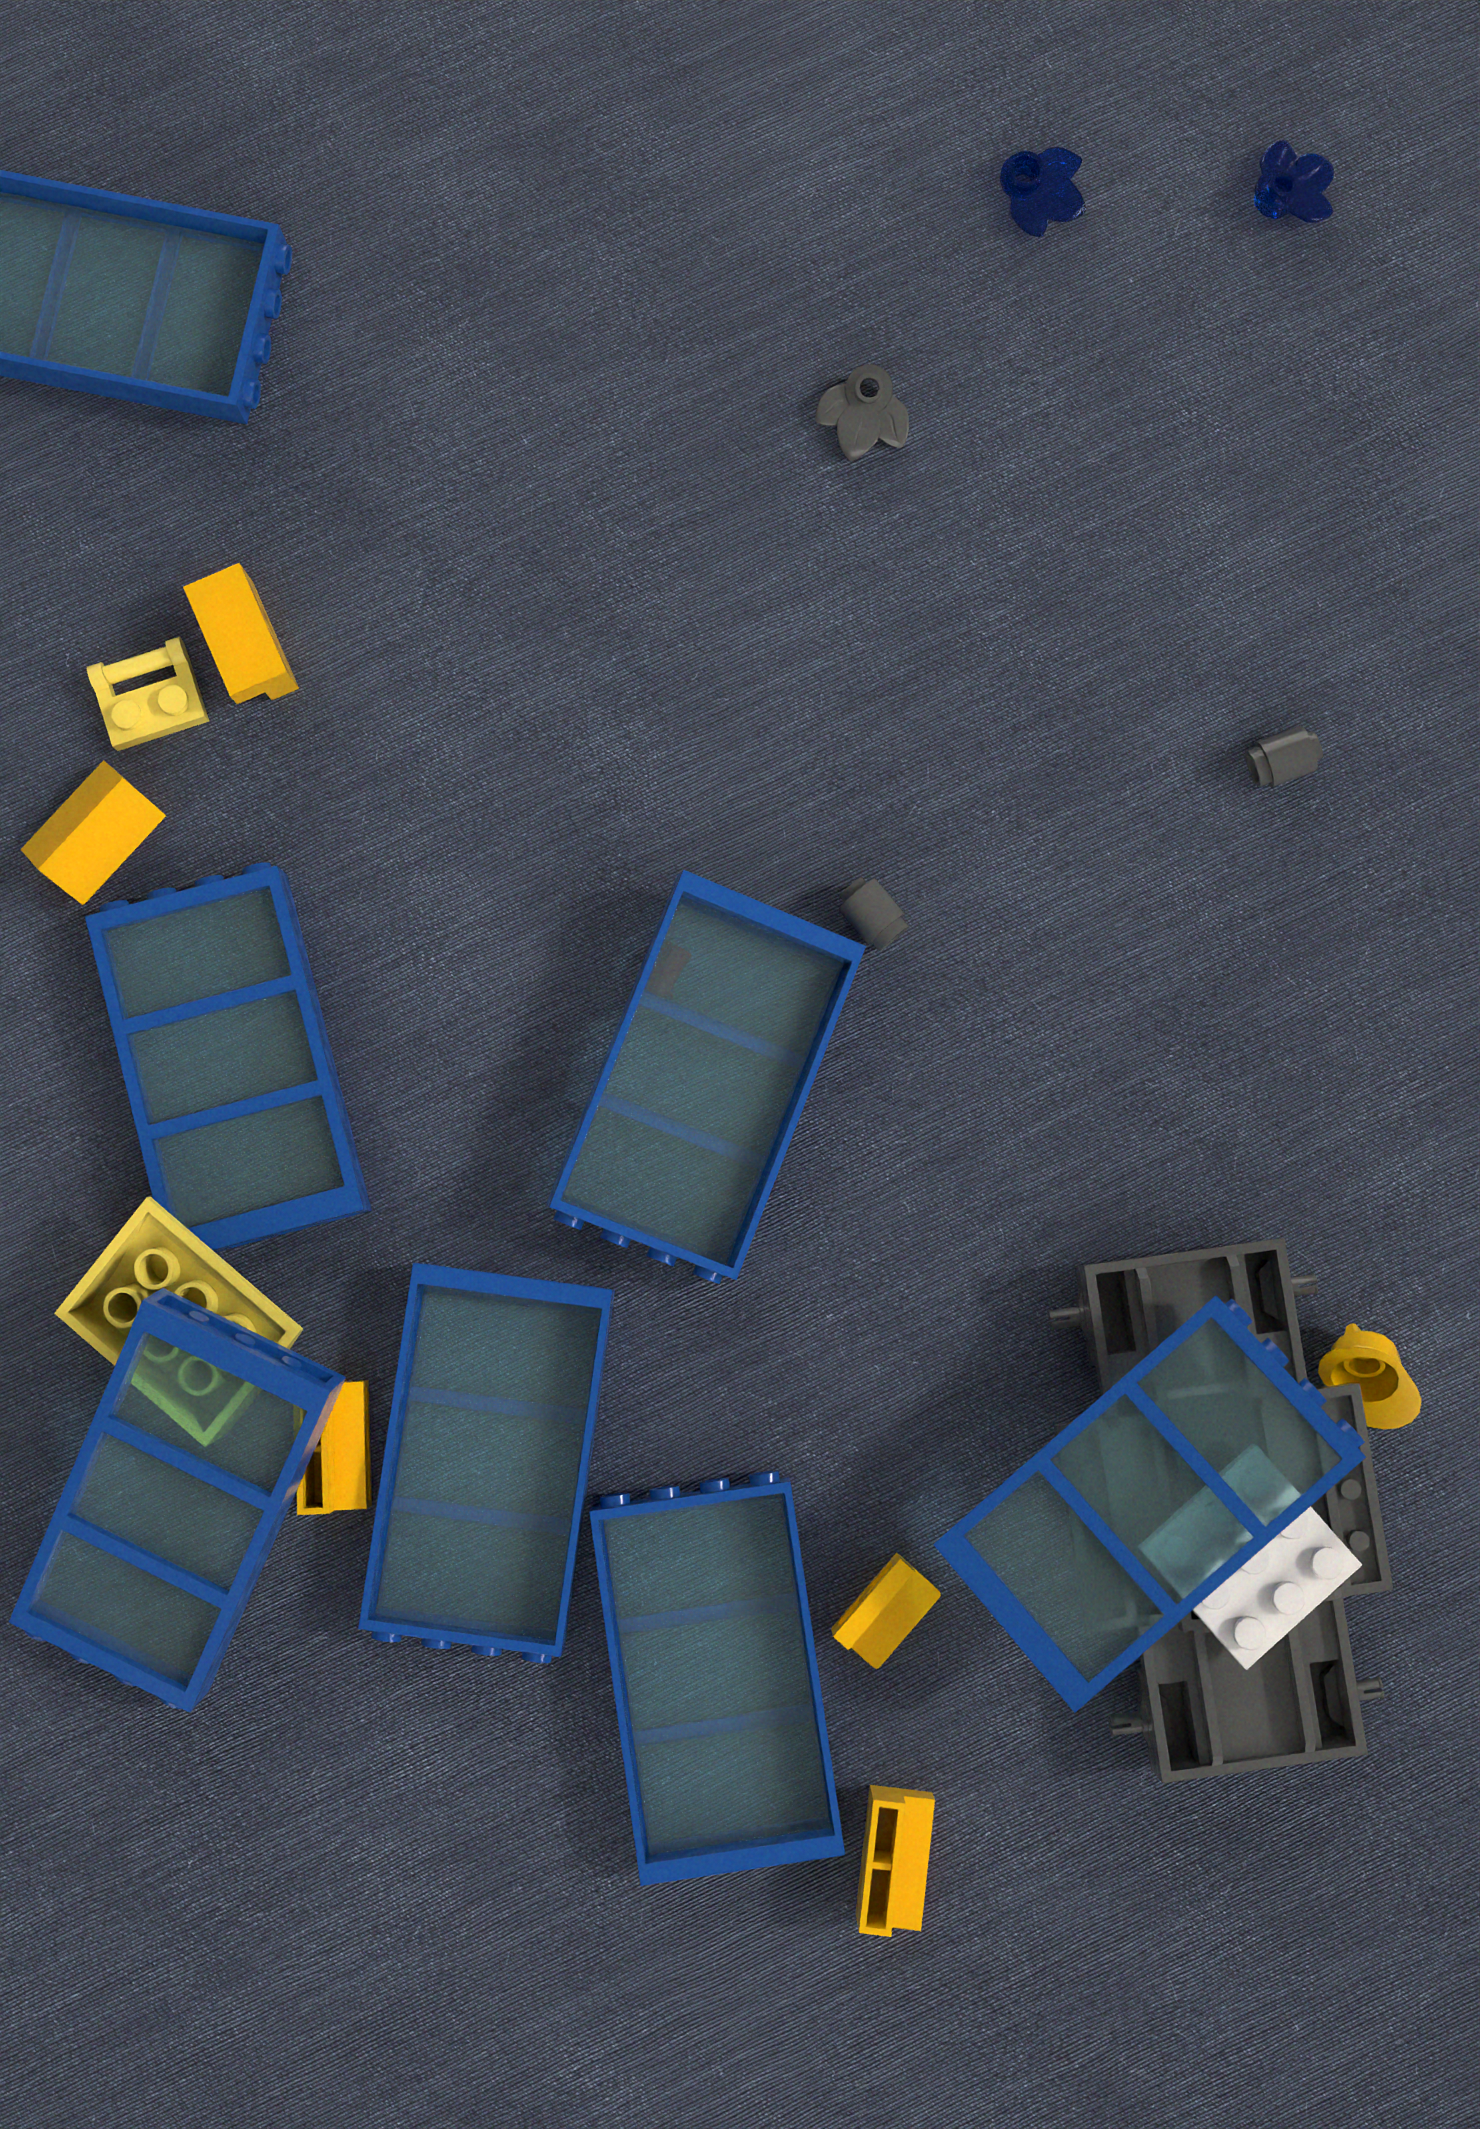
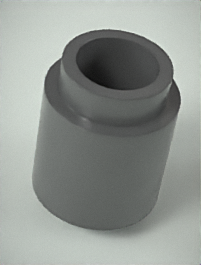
(1284, 757)
(873, 913)

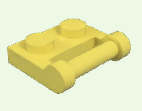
(152, 709)

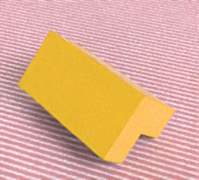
(240, 635)
(92, 833)
(341, 1462)
(894, 1860)

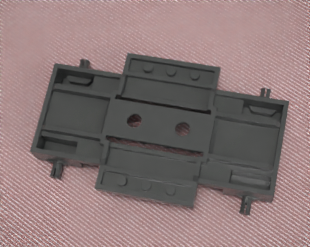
(1195, 1699)

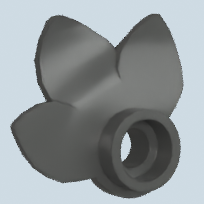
(862, 418)

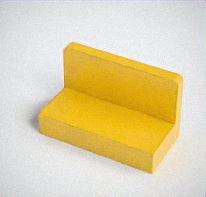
(885, 1611)

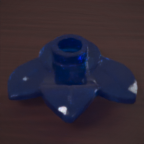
(1293, 184)
(1048, 194)

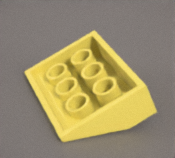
(157, 1254)

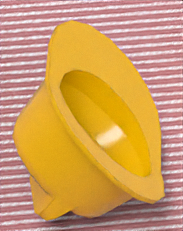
(1374, 1362)

